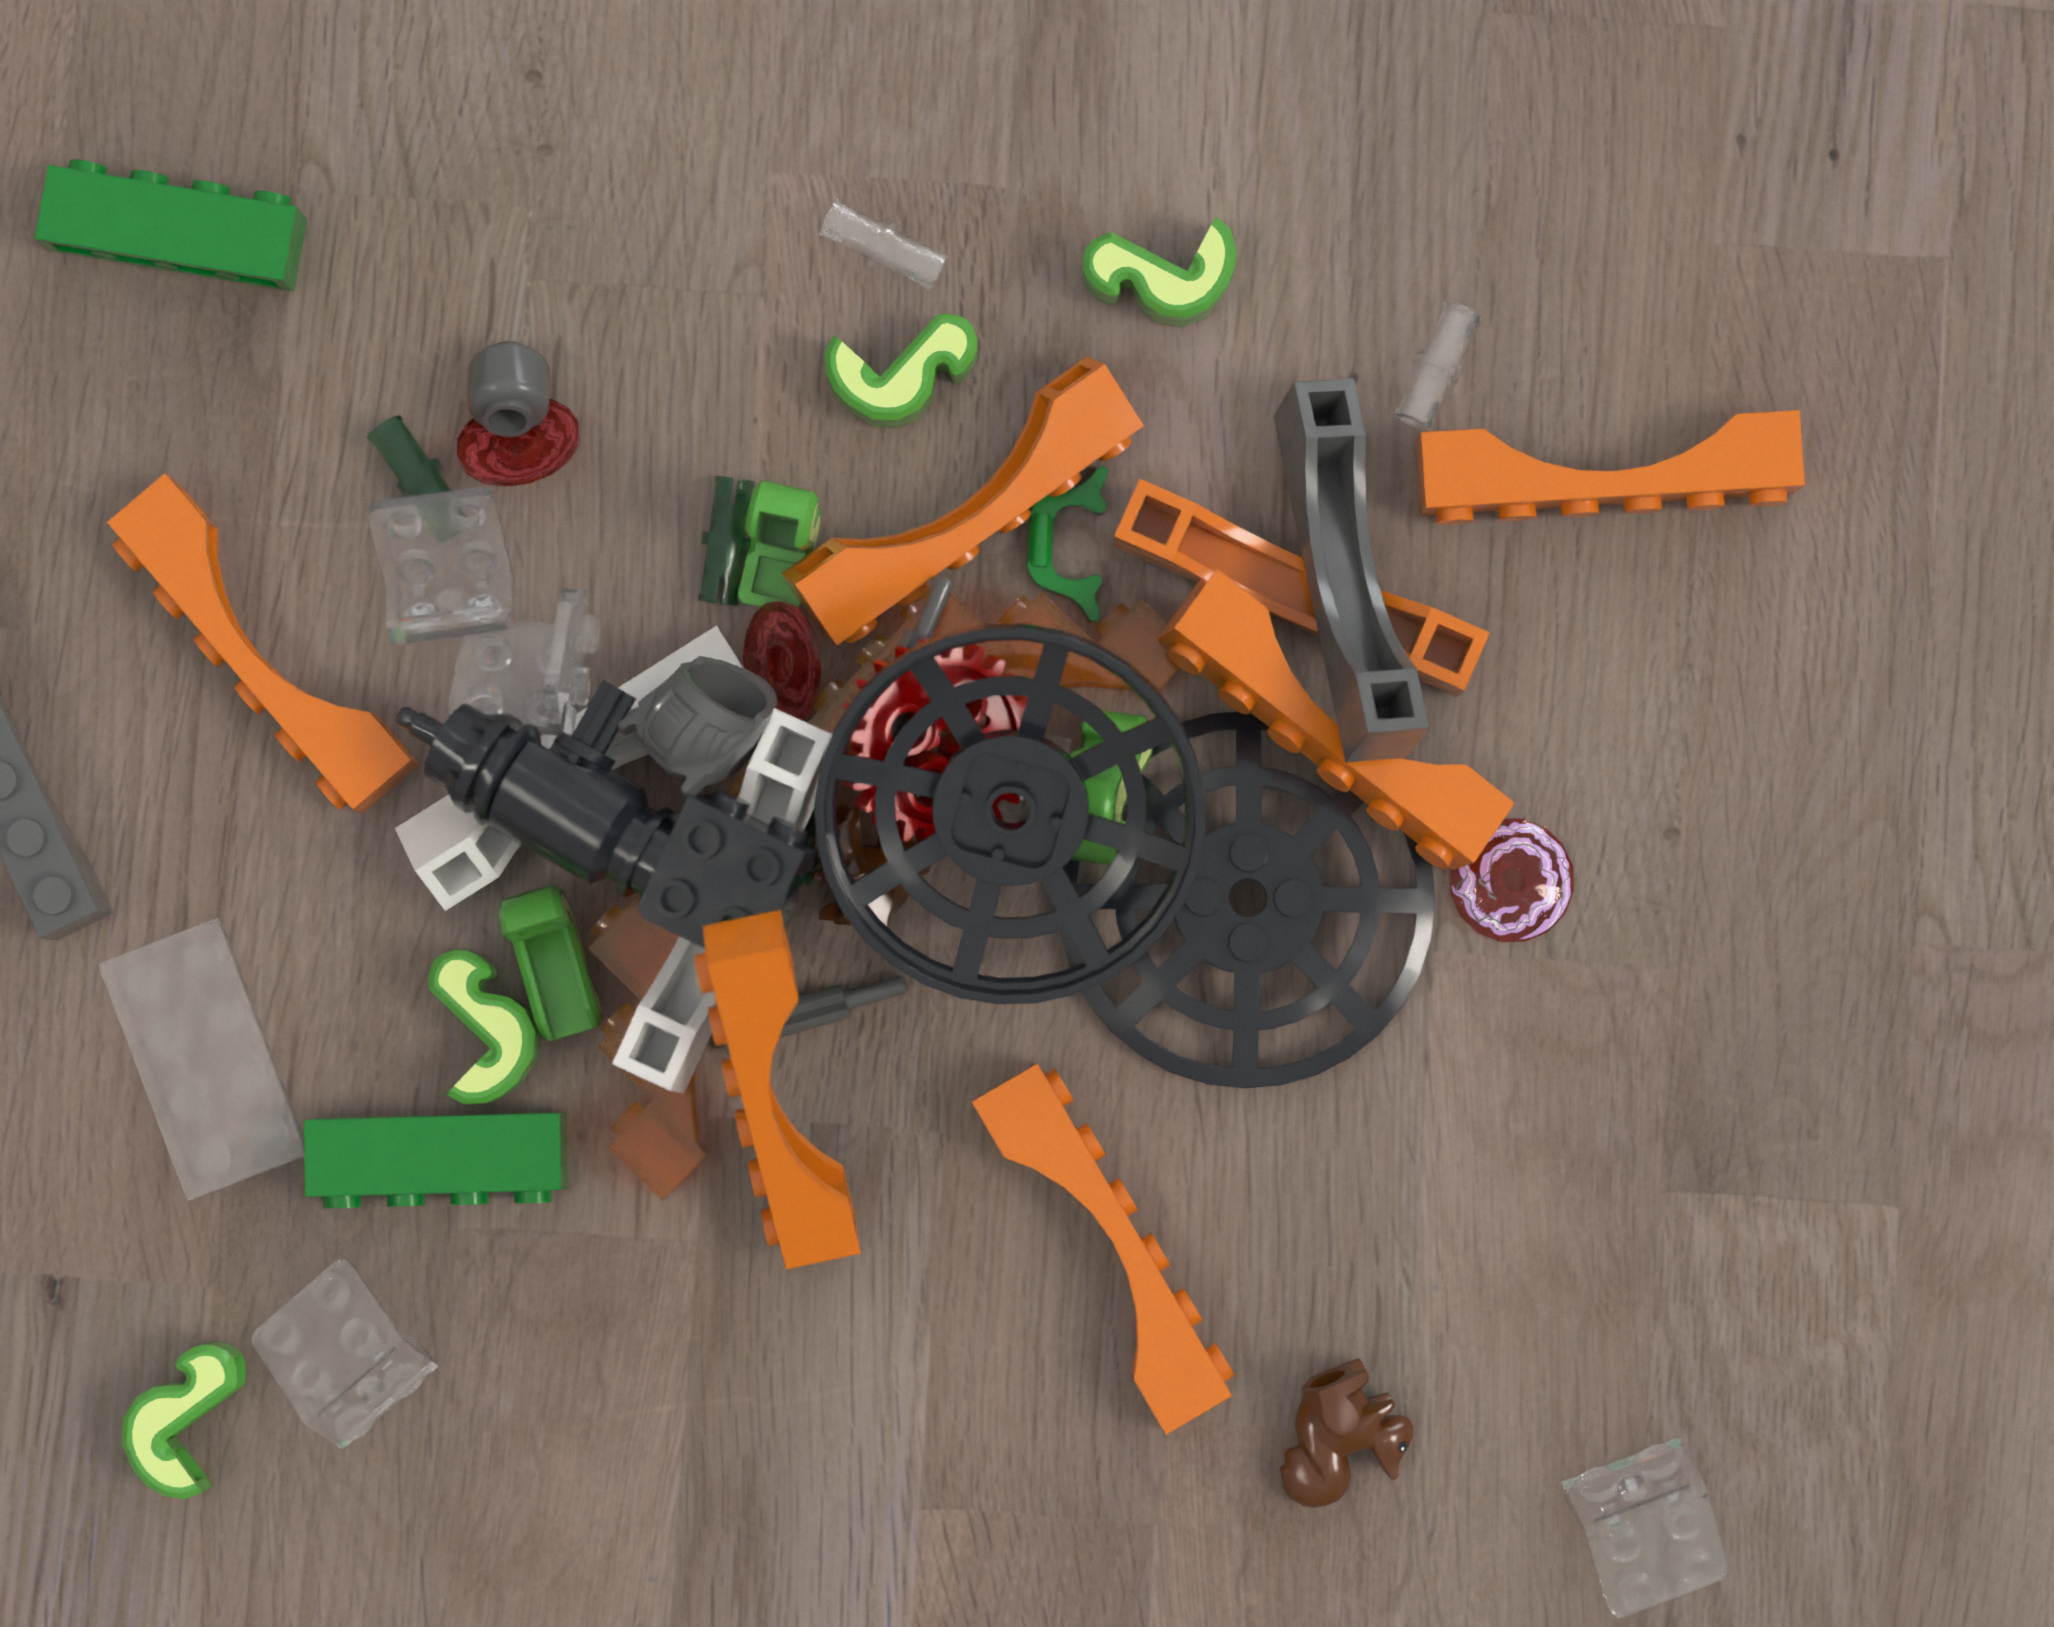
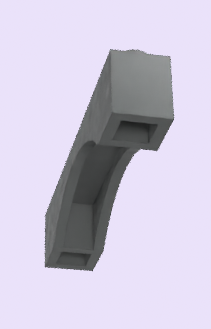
(1367, 669)
(40, 848)

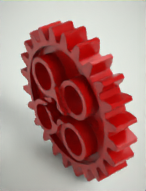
(906, 695)

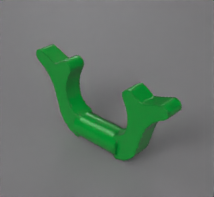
(1041, 542)

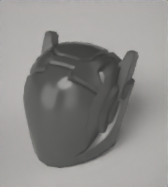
(703, 721)

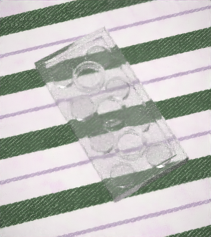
(203, 1059)

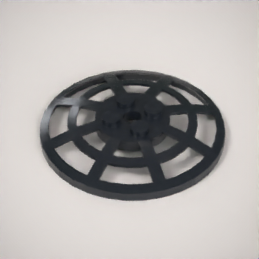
(1003, 851)
(1269, 939)

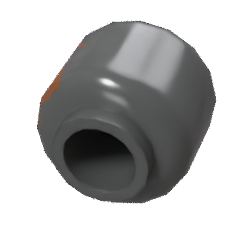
(508, 388)

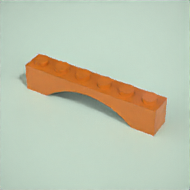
(1067, 429)
(1477, 472)
(1197, 542)
(181, 551)
(1234, 646)
(755, 992)
(1169, 1360)

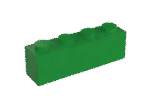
(171, 226)
(435, 1156)

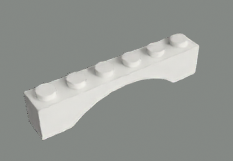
(462, 856)
(673, 1015)

